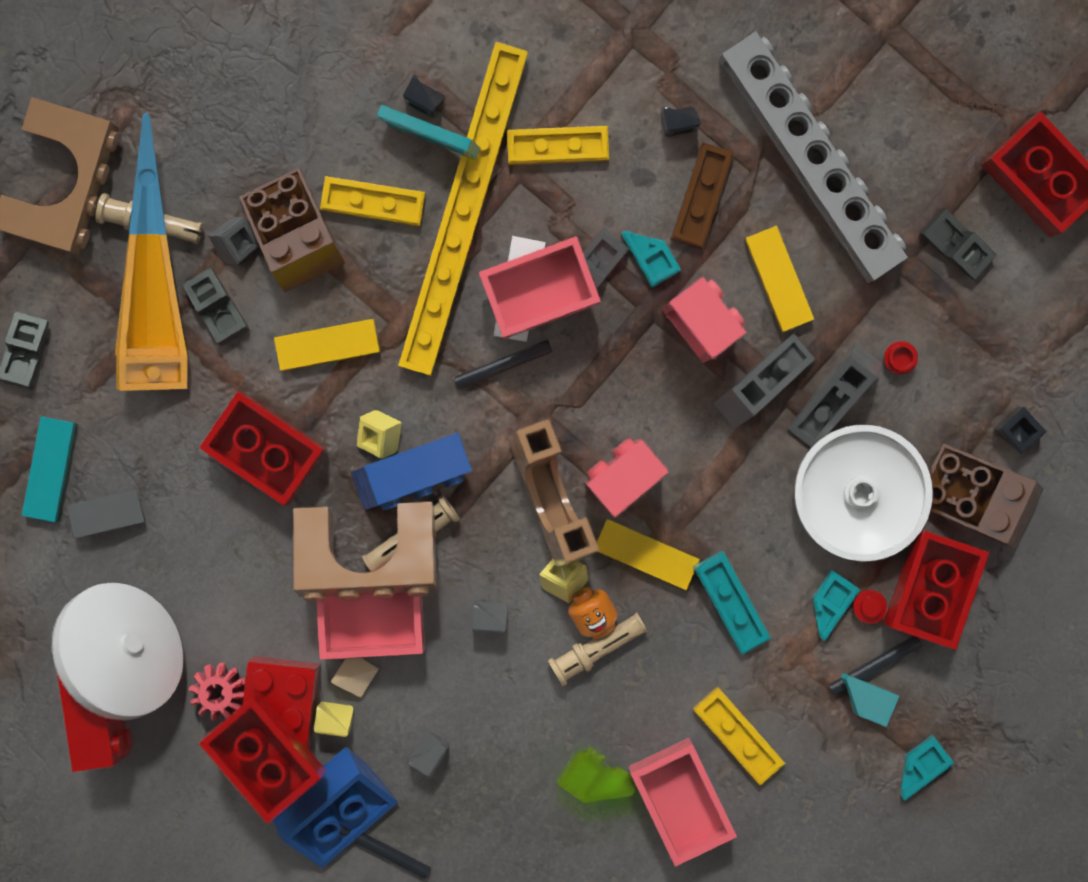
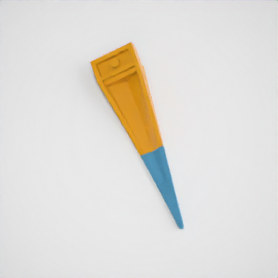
(150, 331)

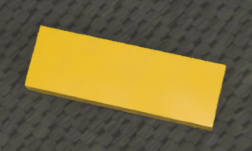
(558, 145)
(372, 201)
(779, 278)
(327, 344)
(646, 554)
(738, 735)

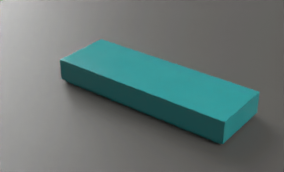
(428, 132)
(49, 469)
(732, 602)

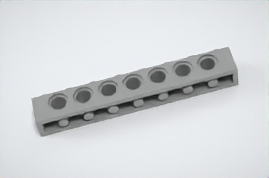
(794, 149)

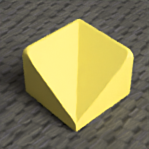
(378, 434)
(565, 580)
(333, 719)

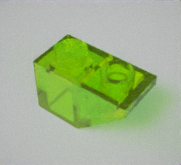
(592, 779)

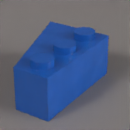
(412, 473)

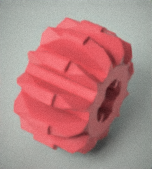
(206, 690)

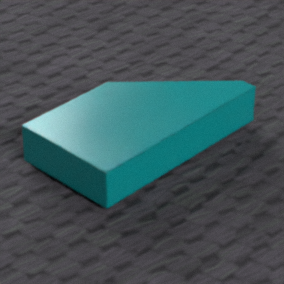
(652, 257)
(831, 602)
(870, 700)
(922, 766)

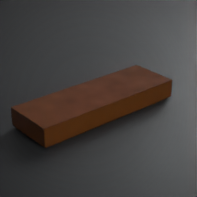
(702, 195)

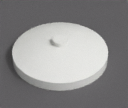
(863, 493)
(117, 651)

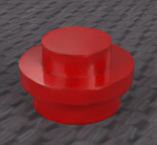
(900, 357)
(869, 606)

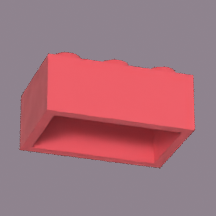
(540, 287)
(705, 319)
(625, 476)
(370, 626)
(682, 801)

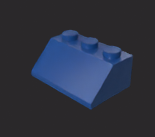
(344, 795)

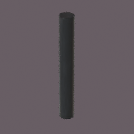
(503, 364)
(878, 663)
(389, 853)

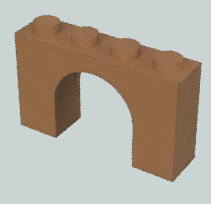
(90, 142)
(536, 457)
(409, 569)

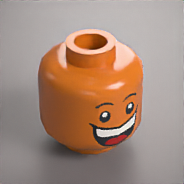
(593, 613)

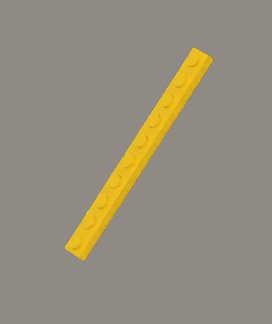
(463, 210)

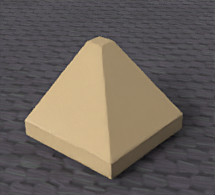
(355, 675)

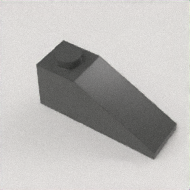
(764, 381)
(836, 395)

